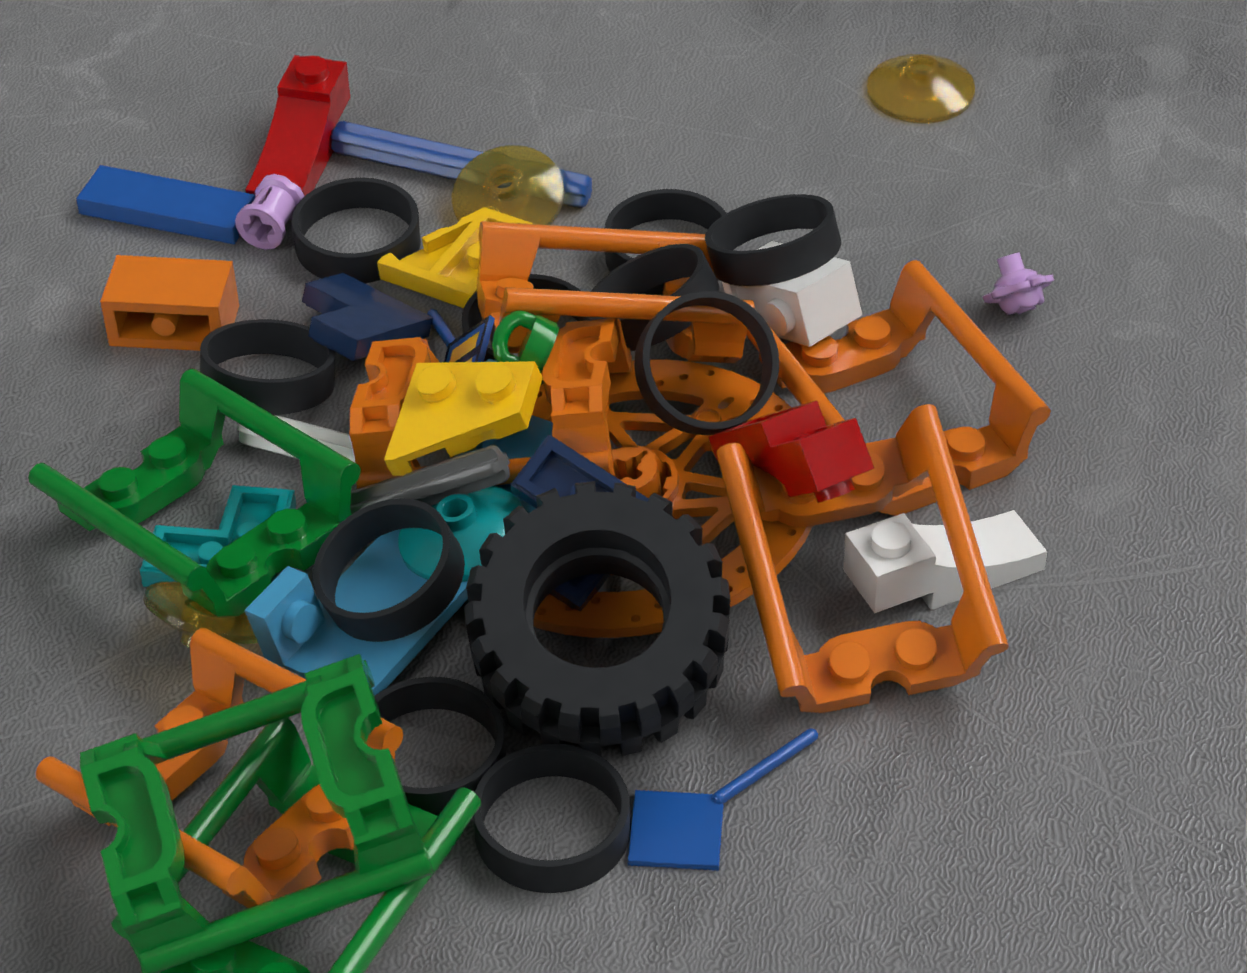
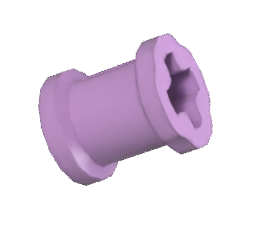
(265, 219)

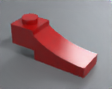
(305, 114)
(803, 450)

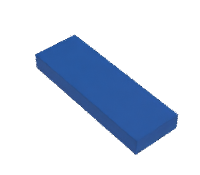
(163, 203)

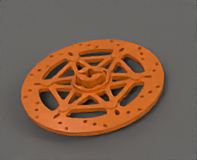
(721, 398)

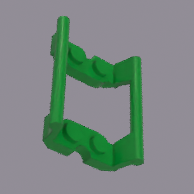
(178, 464)
(285, 773)
(148, 848)

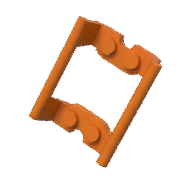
(506, 264)
(876, 346)
(573, 379)
(902, 652)
(288, 850)

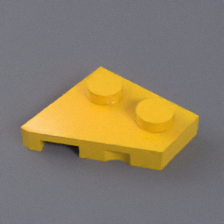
(447, 262)
(461, 407)

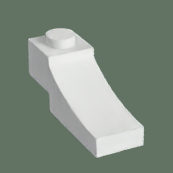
(907, 561)

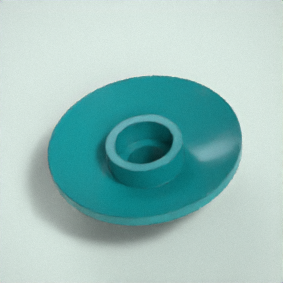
(470, 520)

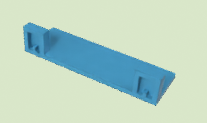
(302, 635)

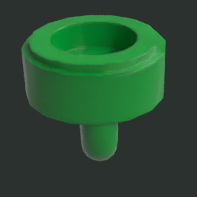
(536, 344)

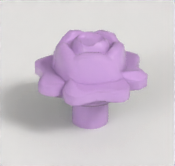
(1017, 287)

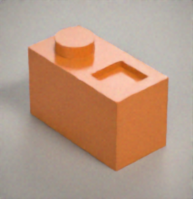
(167, 301)

